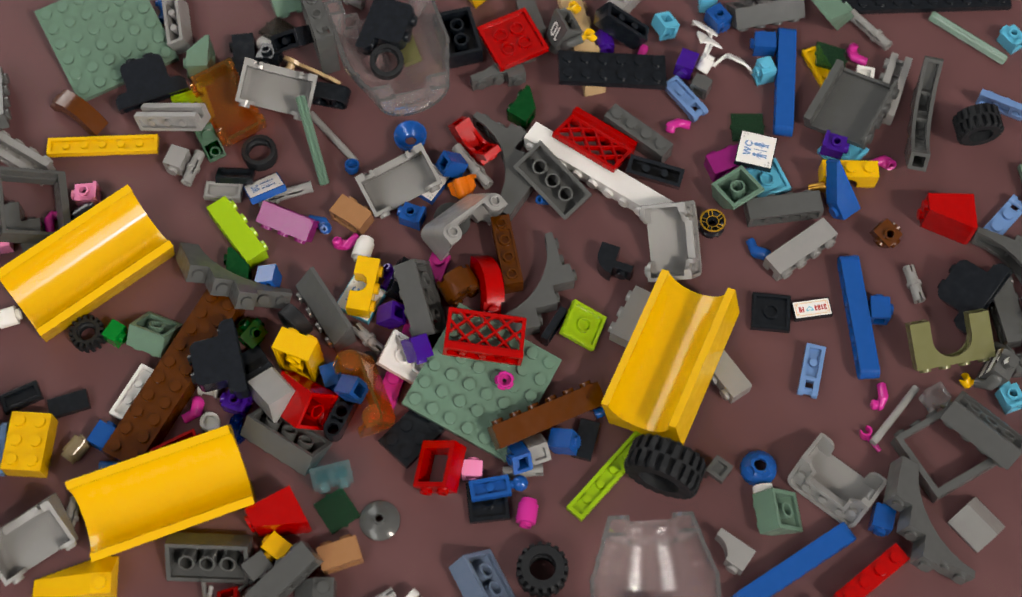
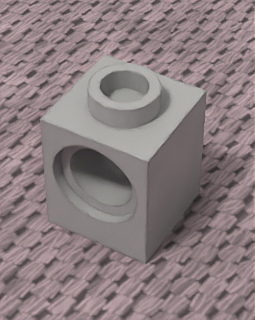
(538, 447)

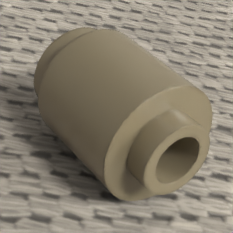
(75, 448)

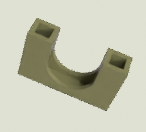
(977, 346)

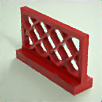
(598, 132)
(479, 351)

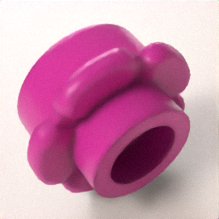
(504, 385)

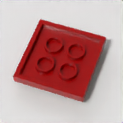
(512, 39)

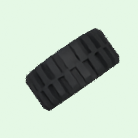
(665, 466)

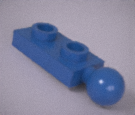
(496, 487)

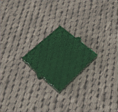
(827, 55)
(746, 122)
(336, 510)

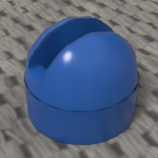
(351, 166)

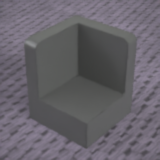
(718, 469)
(256, 566)

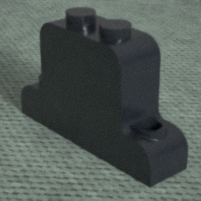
(386, 23)
(147, 83)
(971, 288)
(219, 362)

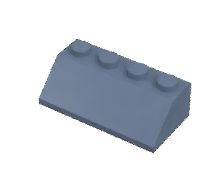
(480, 576)

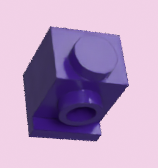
(834, 145)
(240, 407)

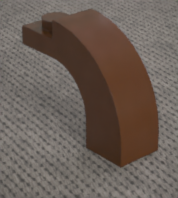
(80, 111)

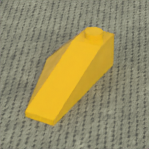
(81, 580)

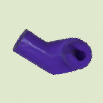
(388, 271)

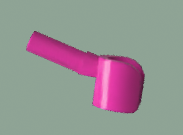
(863, 436)

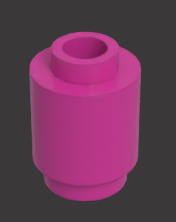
(527, 512)

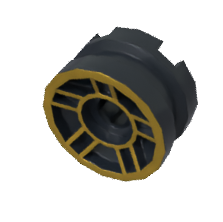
(709, 217)

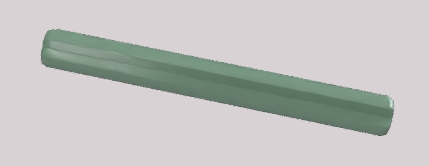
(968, 38)
(312, 140)

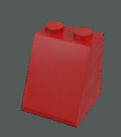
(949, 215)
(309, 403)
(277, 513)

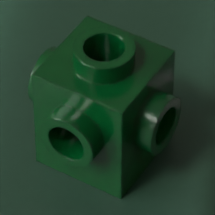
(251, 332)

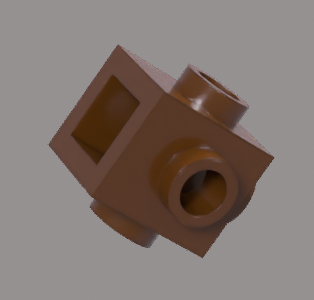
(880, 234)

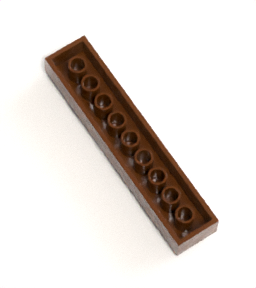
(169, 384)

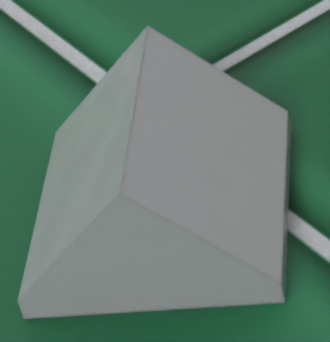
(271, 392)
(976, 525)

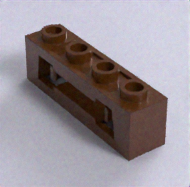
(507, 253)

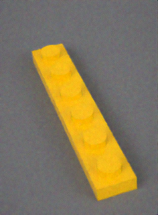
(103, 145)

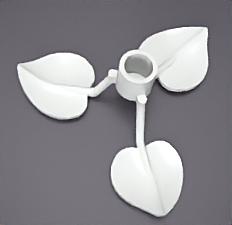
(707, 60)

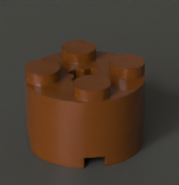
(458, 285)

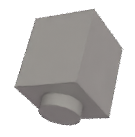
(176, 160)

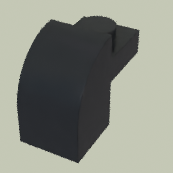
(608, 264)

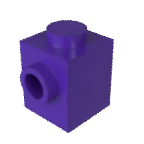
(685, 64)
(391, 315)
(417, 348)

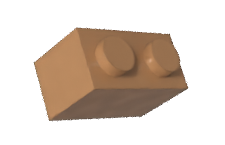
(351, 214)
(340, 554)

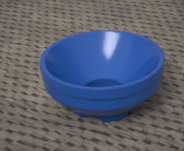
(409, 129)
(754, 476)

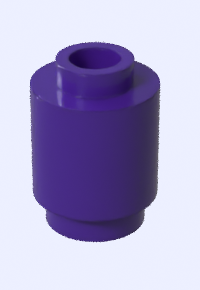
(604, 42)

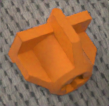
(462, 186)

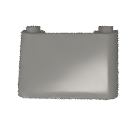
(274, 87)
(399, 181)
(444, 229)
(672, 239)
(834, 484)
(34, 538)

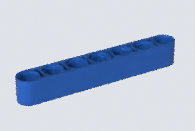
(785, 82)
(858, 317)
(799, 563)

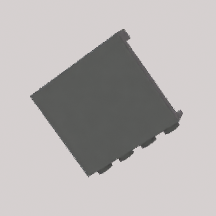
(850, 105)

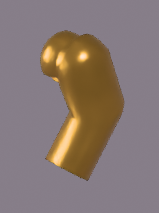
(821, 186)

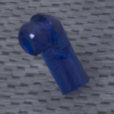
(236, 423)

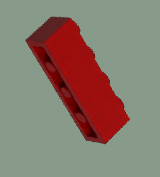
(875, 573)

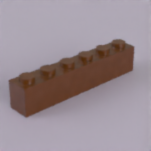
(545, 415)

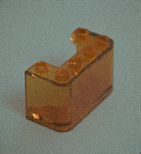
(218, 90)

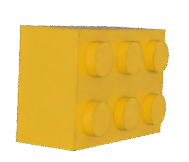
(298, 353)
(29, 444)

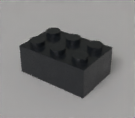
(464, 40)

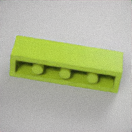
(237, 231)

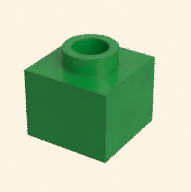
(115, 333)

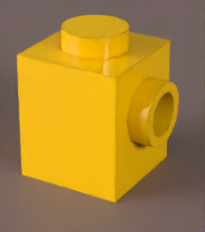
(275, 546)

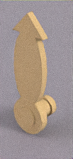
(292, 63)

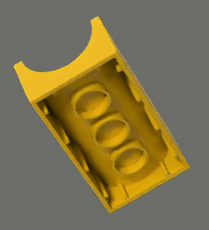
(85, 263)
(670, 360)
(162, 492)

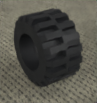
(978, 124)
(547, 553)

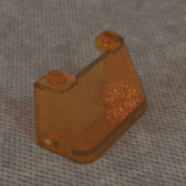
(379, 413)

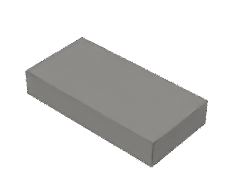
(215, 191)

